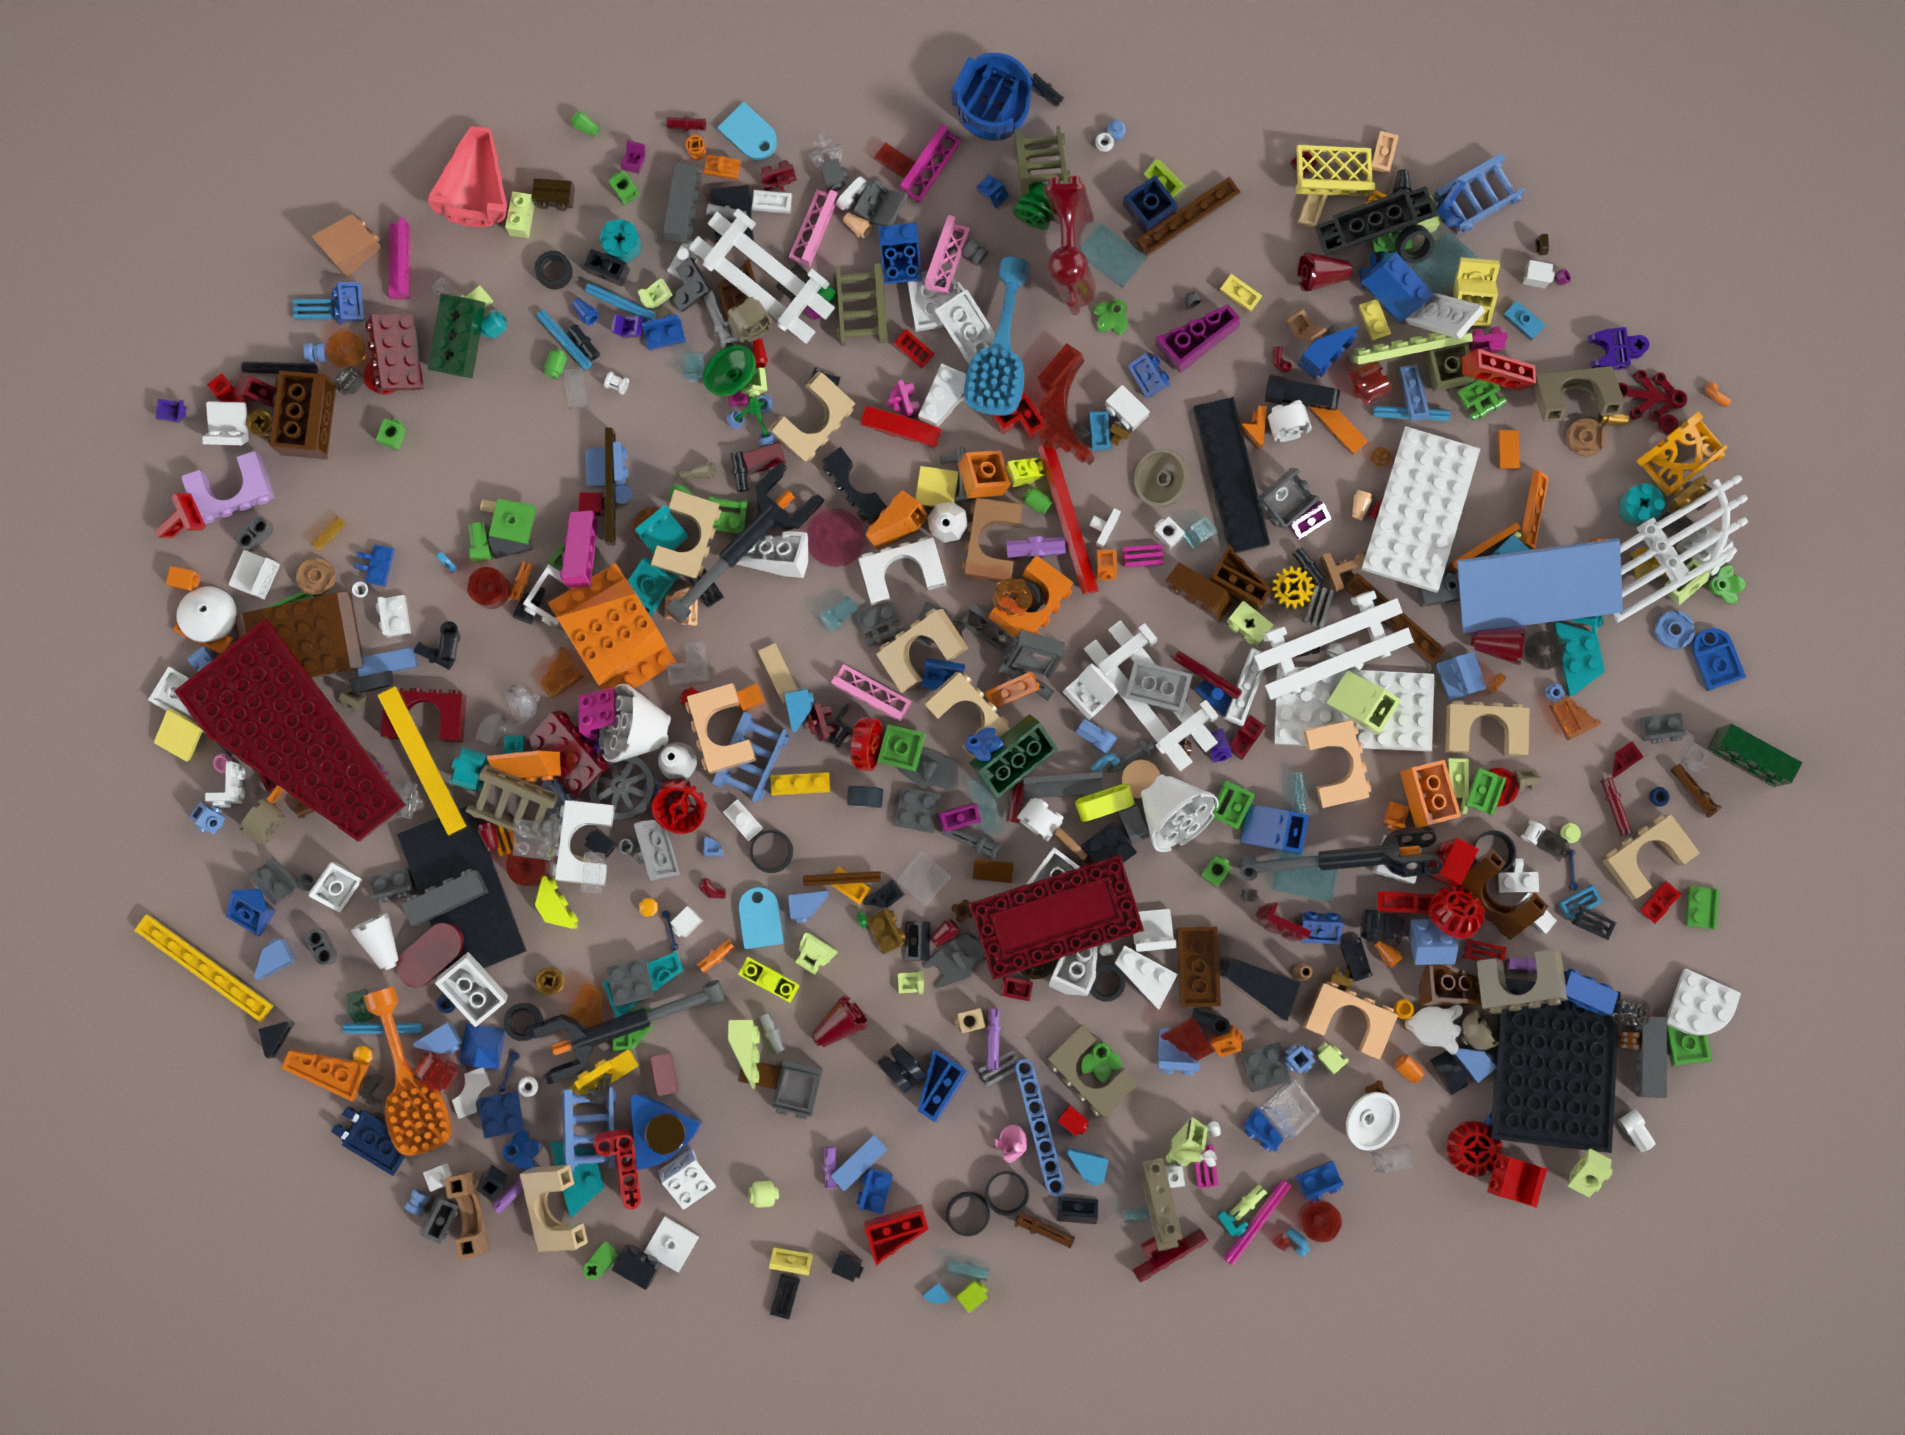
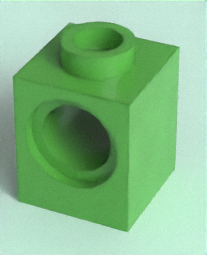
(626, 194)
(394, 441)
(1208, 875)

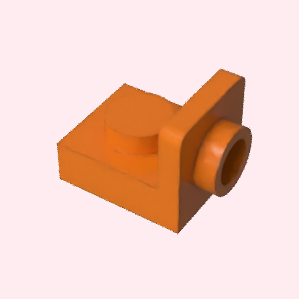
(1106, 565)
(1395, 816)
(1229, 1042)

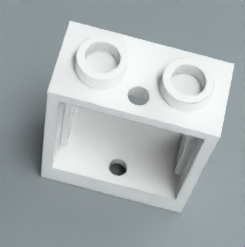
(531, 608)

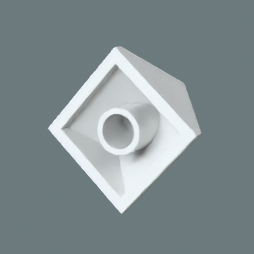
(335, 886)

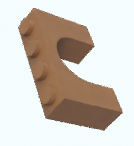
(985, 514)
(474, 1236)

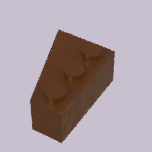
(1240, 581)

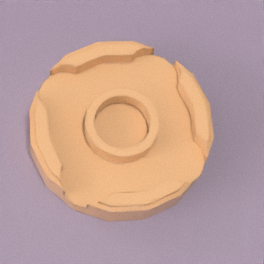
(1139, 776)

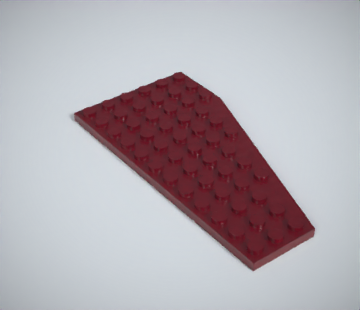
(283, 726)

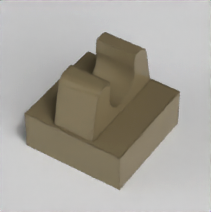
(354, 700)
(1527, 778)

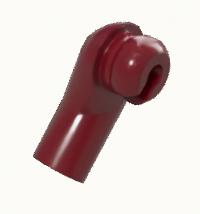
(1281, 364)
(706, 887)

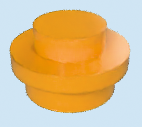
(1403, 1009)

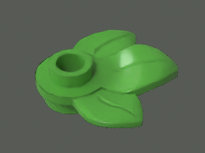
(1110, 319)
(1729, 584)
(1101, 1064)

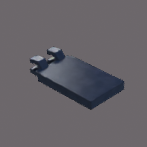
(370, 1140)

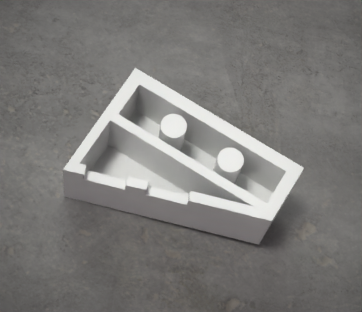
(943, 396)
(1148, 976)

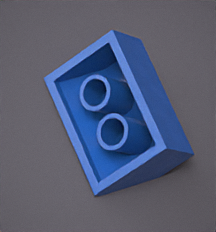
(1397, 287)

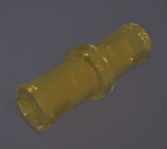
(328, 534)

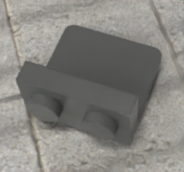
(880, 204)

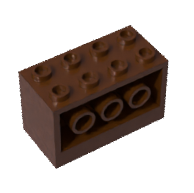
(302, 414)

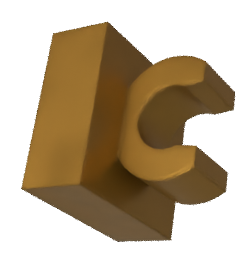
(1120, 433)
(1342, 981)

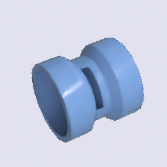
(315, 352)
(417, 1202)

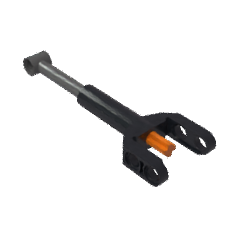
(769, 515)
(1392, 854)
(584, 1039)

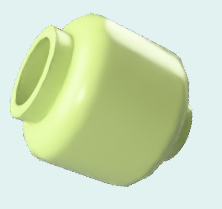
(763, 1194)

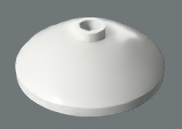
(211, 624)
(1372, 1121)

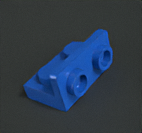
(348, 302)
(663, 332)
(1149, 374)
(1324, 927)
(1259, 1127)
(1319, 1181)
(875, 1190)

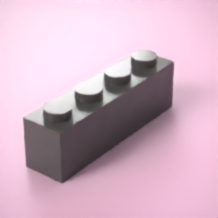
(681, 203)
(444, 898)
(1651, 1059)

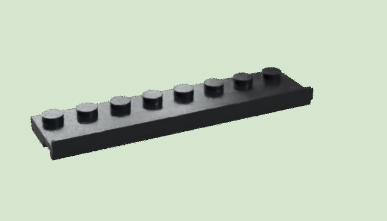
(1231, 475)

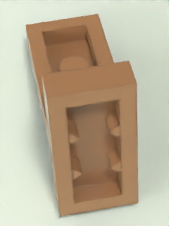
(1333, 572)

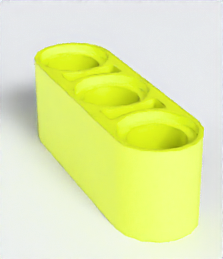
(1104, 802)

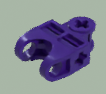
(1618, 347)

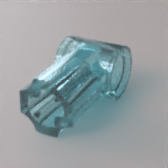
(834, 617)

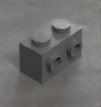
(1447, 592)
(438, 1219)

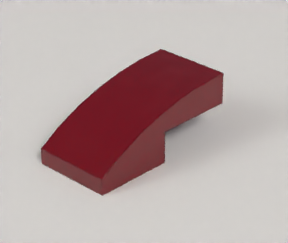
(1246, 737)

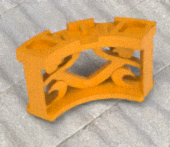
(1694, 428)

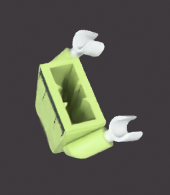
(1190, 1143)

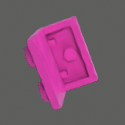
(596, 712)

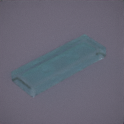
(987, 807)

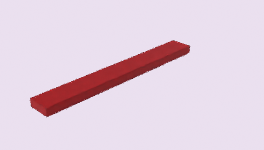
(1068, 520)

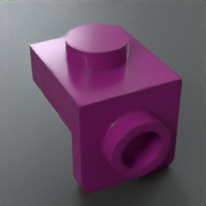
(634, 157)

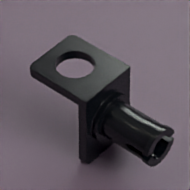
(843, 730)

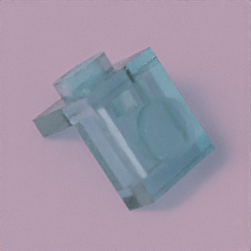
(693, 366)

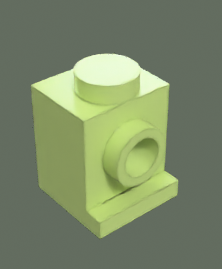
(1331, 1057)

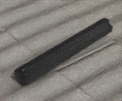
(274, 367)

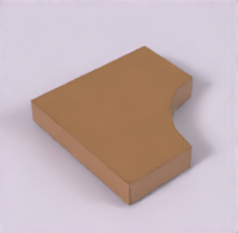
(1070, 844)

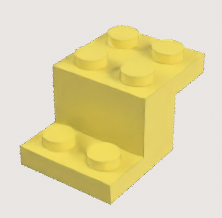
(1477, 284)

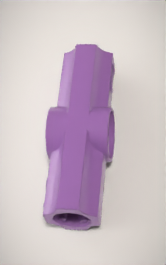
(1035, 546)

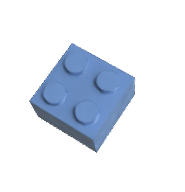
(1430, 944)

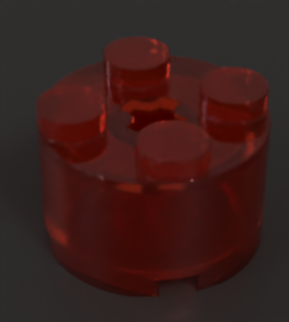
(1370, 383)
(478, 588)
(530, 878)
(436, 1072)
(1329, 1227)

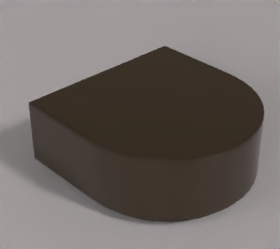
(1542, 244)

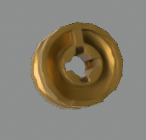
(253, 420)
(557, 984)

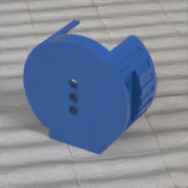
(999, 80)

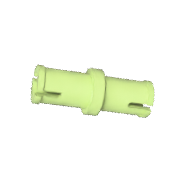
(1248, 1202)

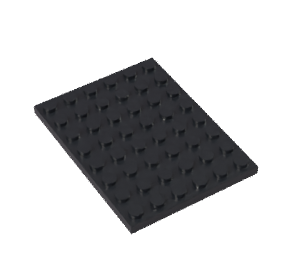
(1554, 1075)

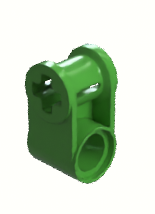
(602, 1259)

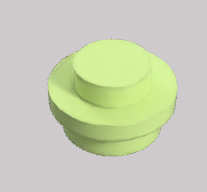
(1570, 832)

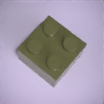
(1446, 367)

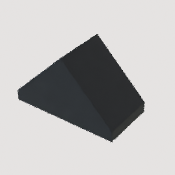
(273, 1037)
(1449, 1072)

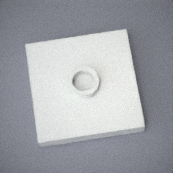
(671, 1244)

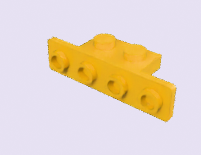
(617, 1067)

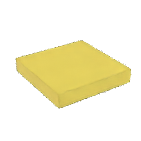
(936, 486)
(178, 734)

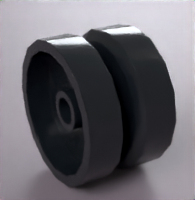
(901, 1068)

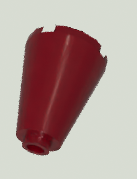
(1322, 271)
(1501, 643)
(839, 1023)

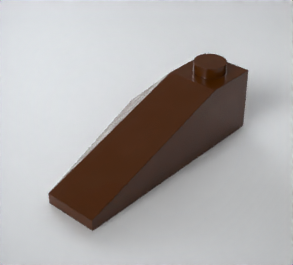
(1448, 987)

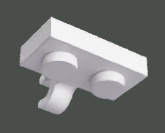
(1518, 880)

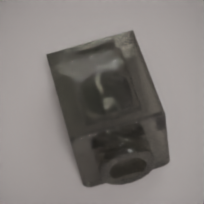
(1554, 845)
(601, 1092)

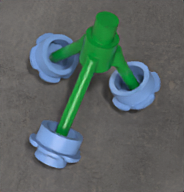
(756, 405)

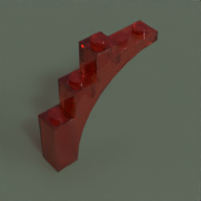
(1056, 382)

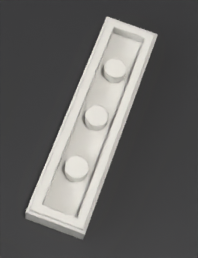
(1248, 683)

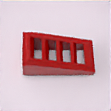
(912, 339)

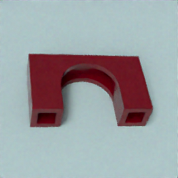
(450, 705)

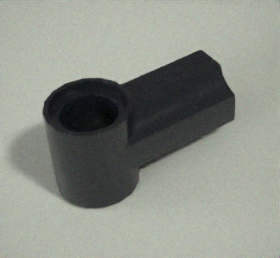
(448, 643)
(1207, 1021)

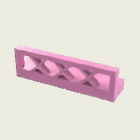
(817, 229)
(941, 251)
(866, 697)

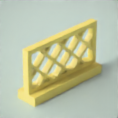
(1334, 187)

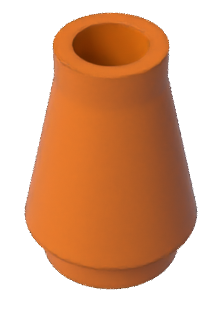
(1389, 954)

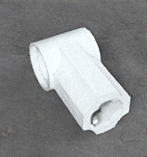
(1633, 1125)

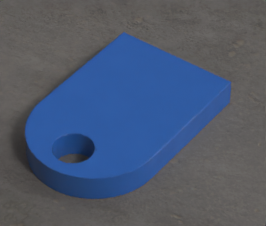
(1717, 661)

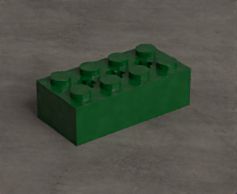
(461, 318)
(1023, 751)
(1754, 755)

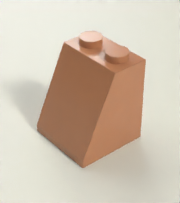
(348, 243)

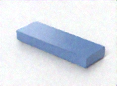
(1413, 392)
(389, 661)
(858, 1163)

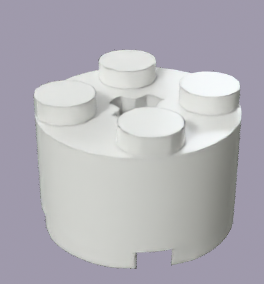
(1289, 421)
(1040, 819)

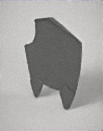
(934, 771)
(957, 959)

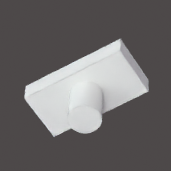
(681, 256)
(1105, 527)
(743, 820)

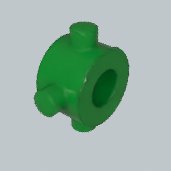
(862, 920)

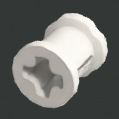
(616, 382)
(1532, 832)

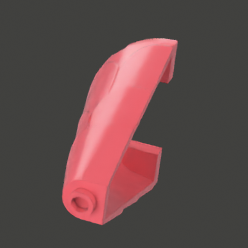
(471, 183)

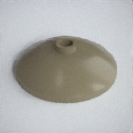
(1151, 476)

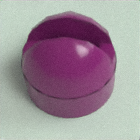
(1562, 276)

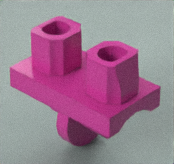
(1491, 342)
(901, 401)

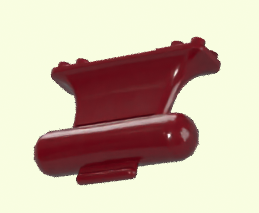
(1068, 264)

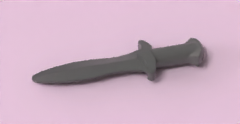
(1144, 749)

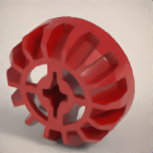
(866, 744)
(670, 816)
(1457, 918)
(1456, 1148)

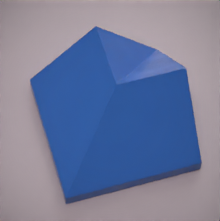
(249, 910)
(482, 1046)

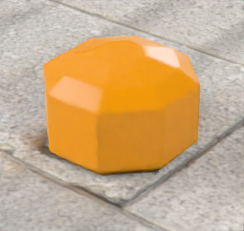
(648, 907)
(363, 1054)

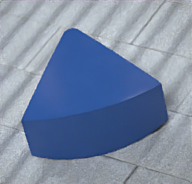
(643, 1110)

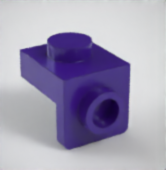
(627, 326)
(170, 410)
(1222, 749)

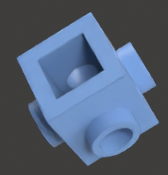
(207, 817)
(1305, 1062)

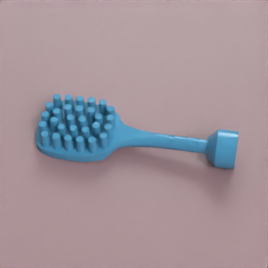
(996, 373)

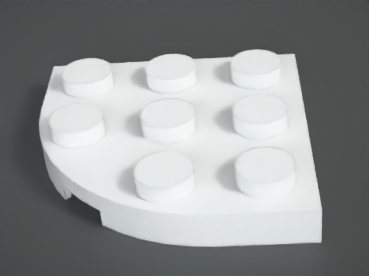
(926, 301)
(1701, 1005)

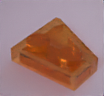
(560, 675)
(1572, 718)
(587, 1006)

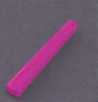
(1257, 1222)

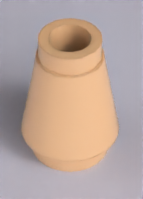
(858, 225)
(1361, 504)

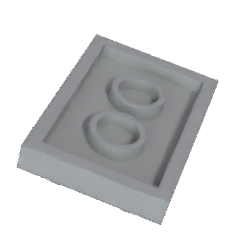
(1158, 686)
(655, 850)

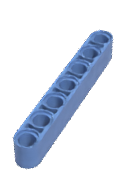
(1045, 1135)

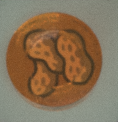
(1380, 457)

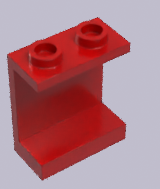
(1517, 1180)

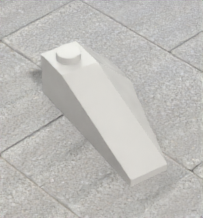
(779, 554)
(1075, 973)

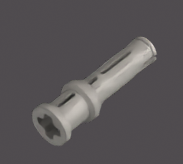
(721, 326)

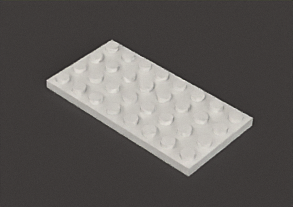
(1421, 509)
(1406, 730)

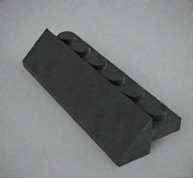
(1375, 219)

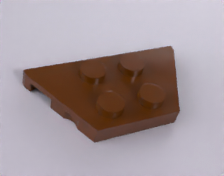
(730, 294)

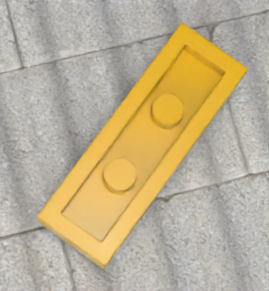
(800, 784)

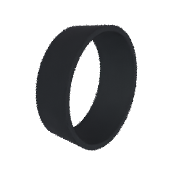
(371, 682)
(1511, 847)
(788, 859)
(973, 1195)
(1007, 1212)

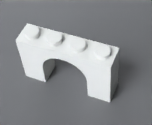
(922, 552)
(574, 816)

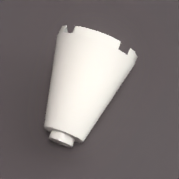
(682, 765)
(377, 940)

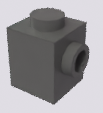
(833, 175)

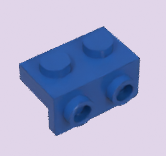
(938, 672)

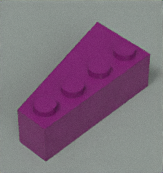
(1196, 338)

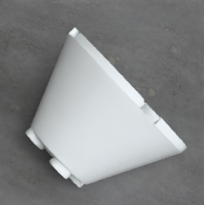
(638, 726)
(1176, 811)

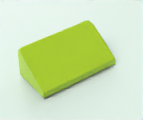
(1166, 177)

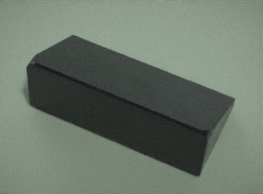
(505, 548)
(917, 941)
(1077, 1210)

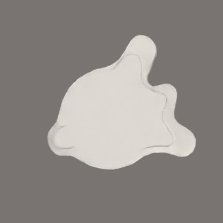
(1436, 1026)

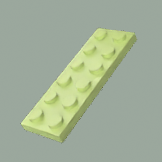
(1401, 347)

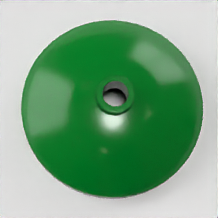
(729, 370)

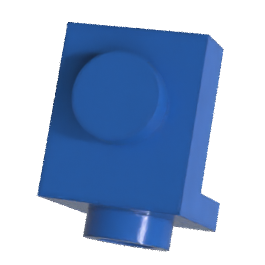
(993, 190)

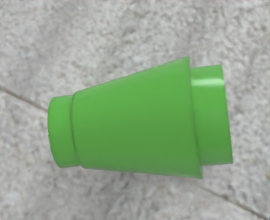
(584, 124)

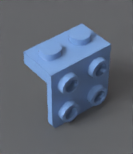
(596, 465)
(1172, 1059)

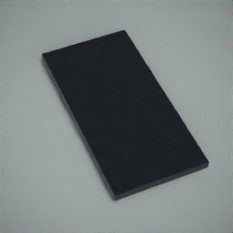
(485, 922)

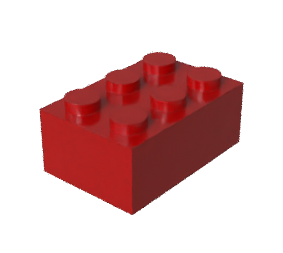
(1456, 861)

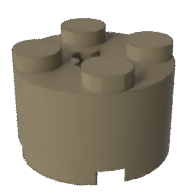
(749, 320)
(261, 821)

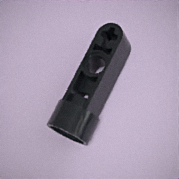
(1288, 391)

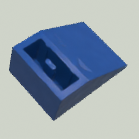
(900, 253)
(1319, 355)
(1275, 829)

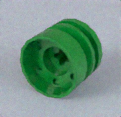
(1034, 207)

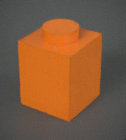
(182, 579)
(750, 698)

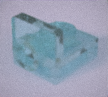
(1200, 532)

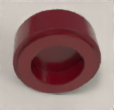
(1667, 424)

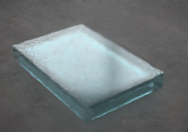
(1112, 255)
(1442, 265)
(1306, 882)

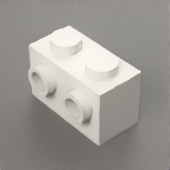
(1126, 408)

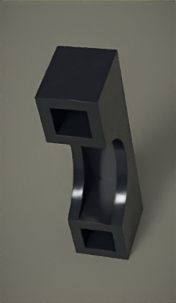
(868, 504)

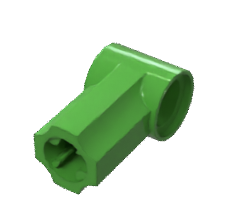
(480, 548)

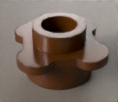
(1186, 746)
(957, 909)
(1377, 1086)

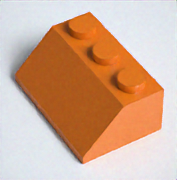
(528, 764)
(1430, 793)

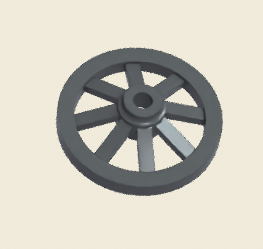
(626, 788)

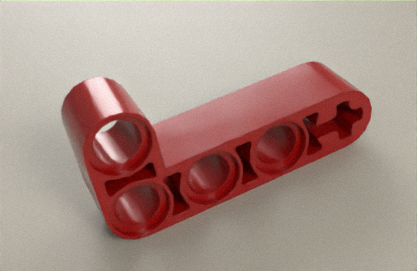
(623, 1169)

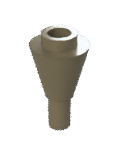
(703, 470)

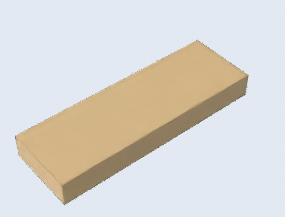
(777, 670)

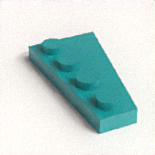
(660, 971)

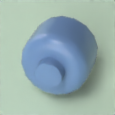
(1116, 129)

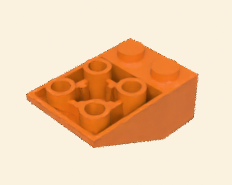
(897, 521)

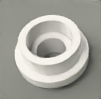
(1104, 137)
(522, 1089)

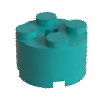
(622, 231)
(1648, 496)
(468, 769)

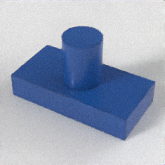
(1215, 697)

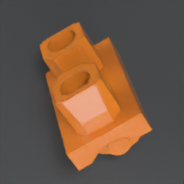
(722, 167)

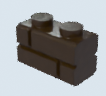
(553, 194)

